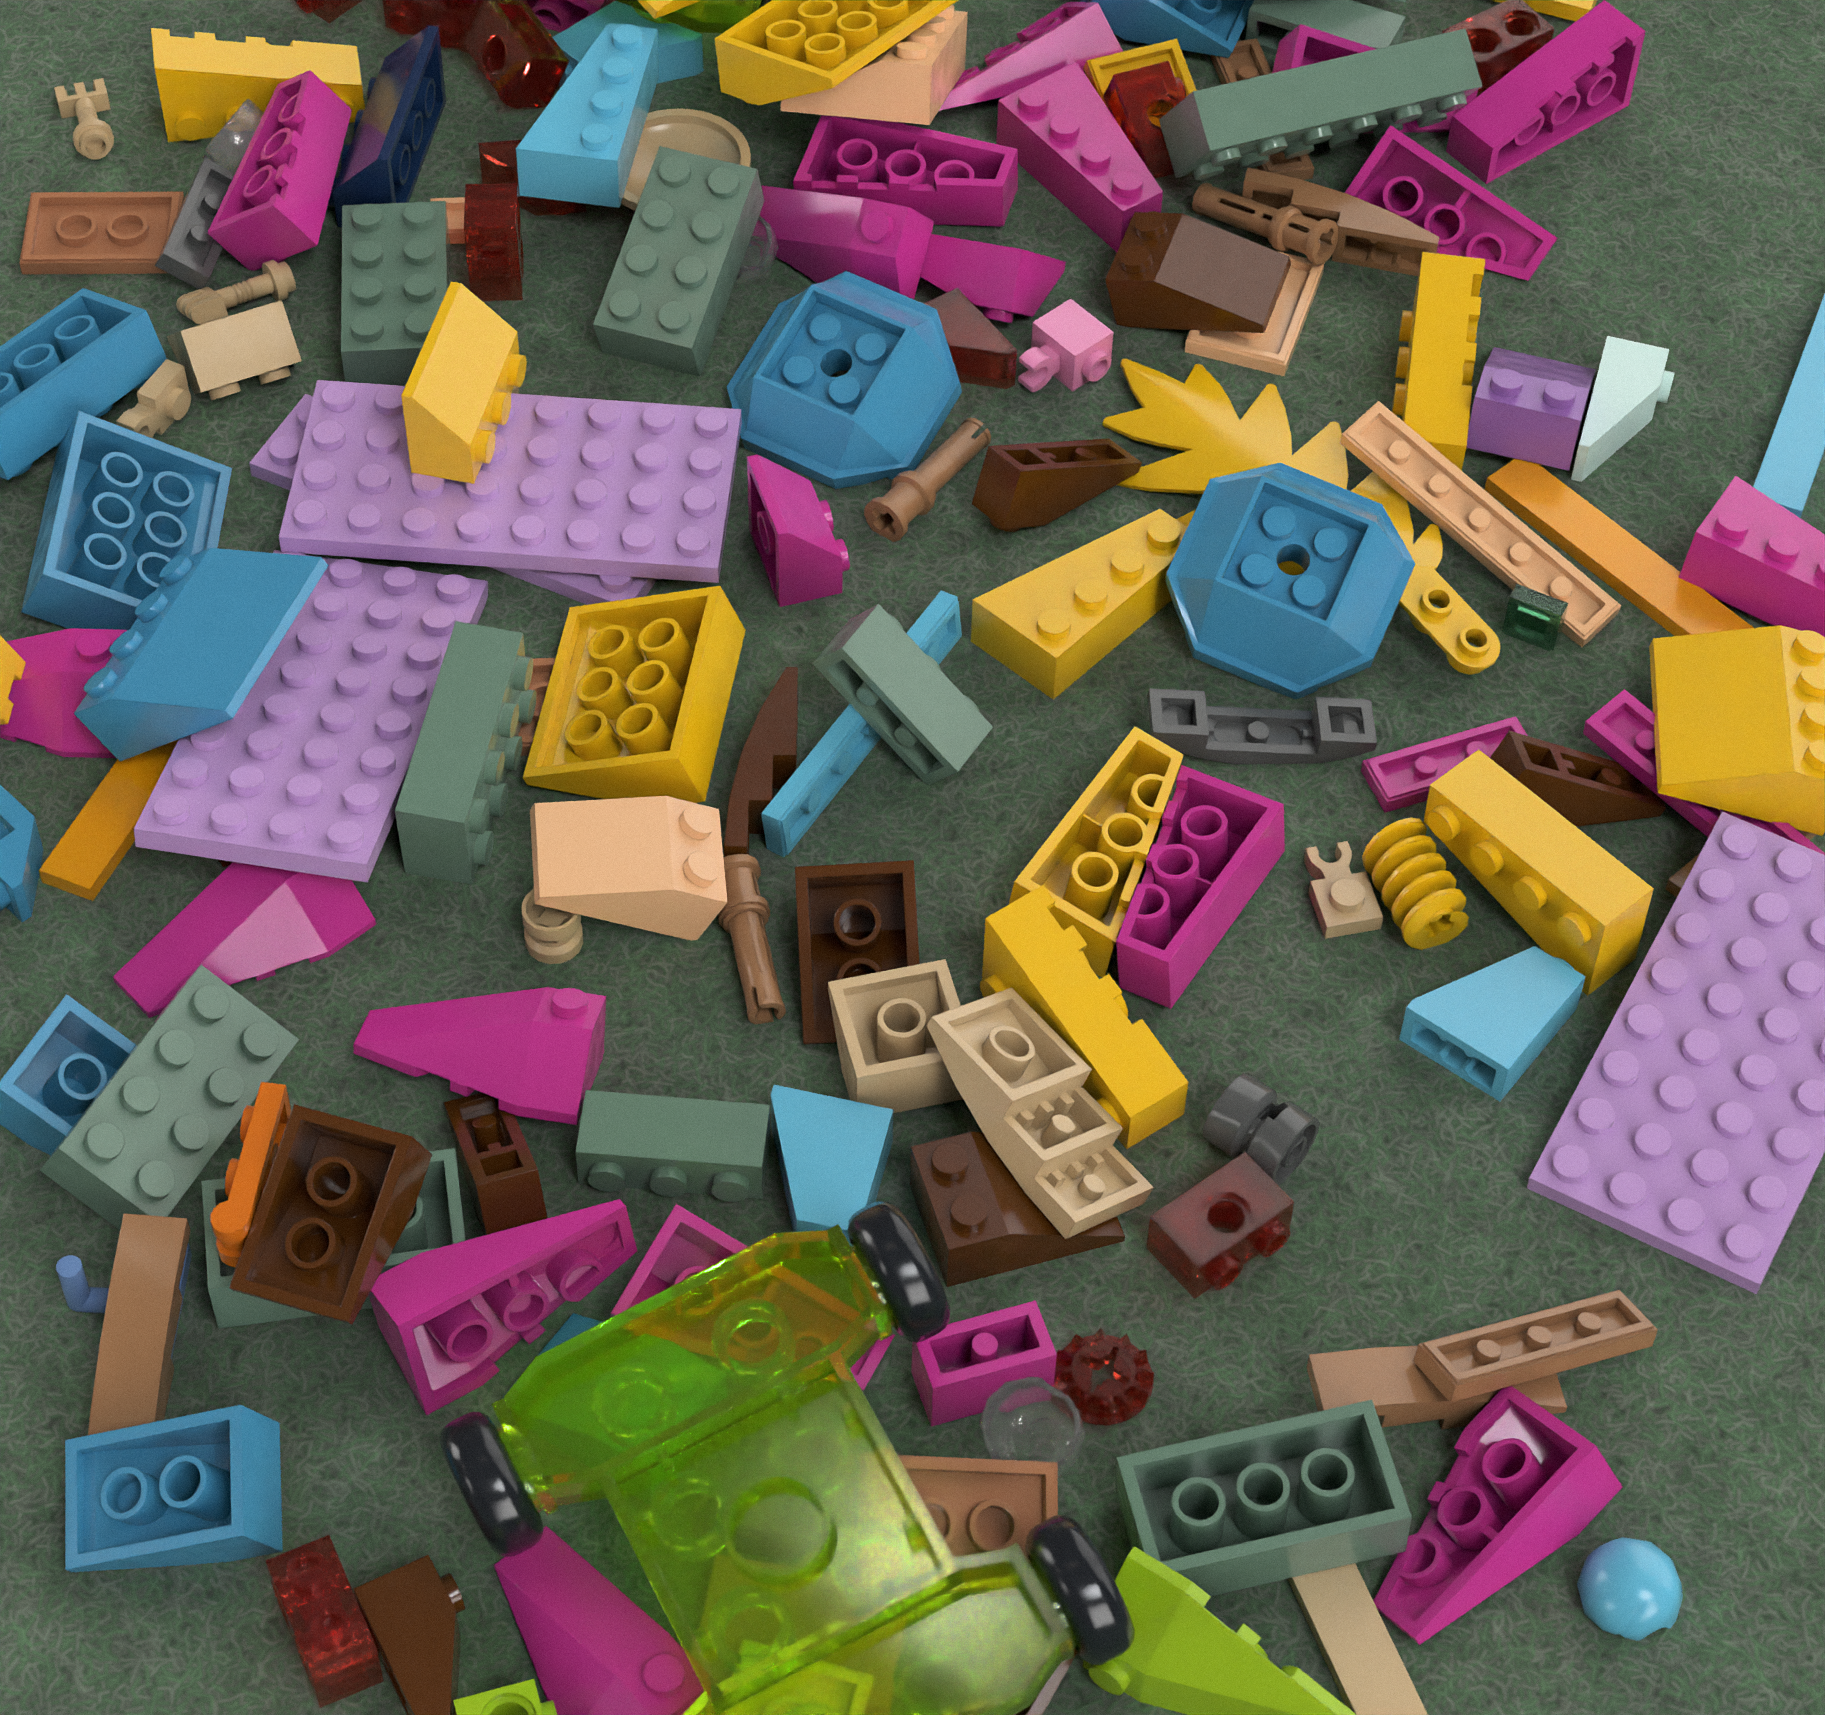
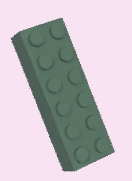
(1320, 104)

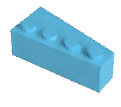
(594, 123)

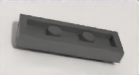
(189, 249)

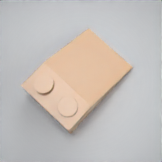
(631, 862)

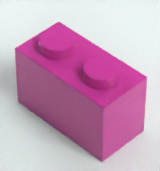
(977, 1356)

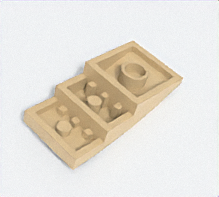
(1035, 1112)

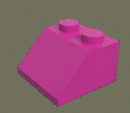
(793, 534)

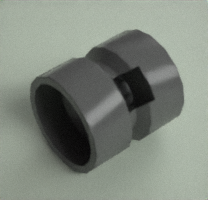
(1253, 1122)

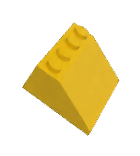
(812, 44)
(639, 698)
(1743, 722)

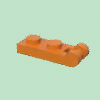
(246, 1177)

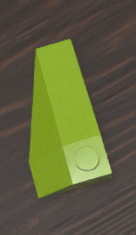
(1195, 1661)

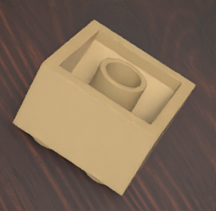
(237, 349)
(886, 1038)

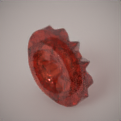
(1113, 1400)

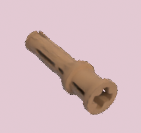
(1283, 227)
(916, 490)
(745, 921)

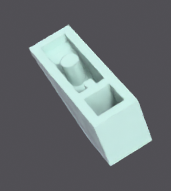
(1622, 400)

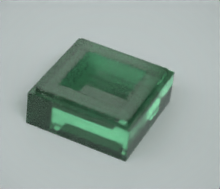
(1534, 617)

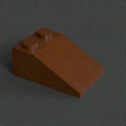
(1193, 276)
(849, 926)
(330, 1214)
(982, 1216)

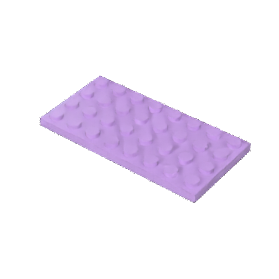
(565, 490)
(325, 733)
(1713, 1071)

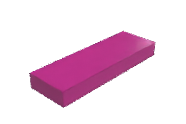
(1406, 774)

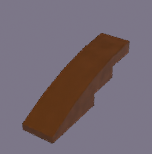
(764, 763)

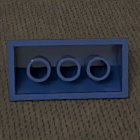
(394, 127)

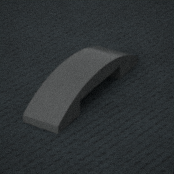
(1261, 736)

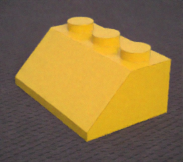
(460, 388)

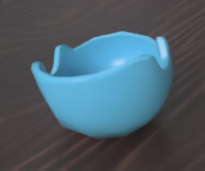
(1630, 1588)

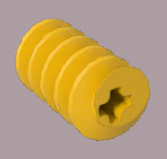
(1415, 884)

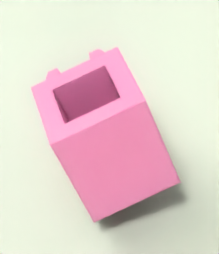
(1067, 346)

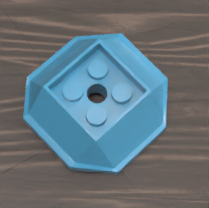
(853, 424)
(1276, 625)

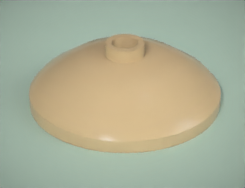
(688, 132)

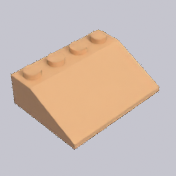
(901, 83)

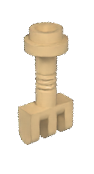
(92, 136)
(209, 305)

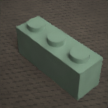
(1348, 19)
(903, 694)
(673, 1145)

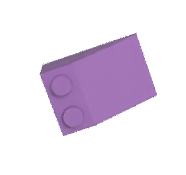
(1529, 408)

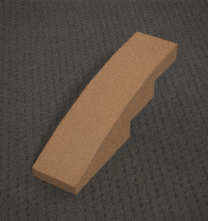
(1366, 232)
(139, 1323)
(1403, 1391)

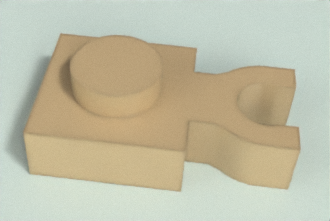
(160, 401)
(1341, 899)

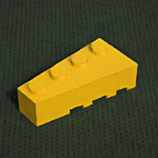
(209, 78)
(1440, 352)
(1080, 605)
(1104, 844)
(1540, 868)
(1049, 970)

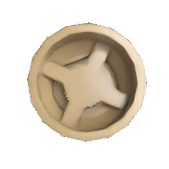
(550, 933)

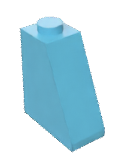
(678, 47)
(1495, 1018)
(828, 1155)

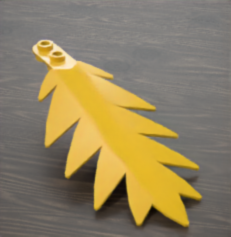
(1216, 443)

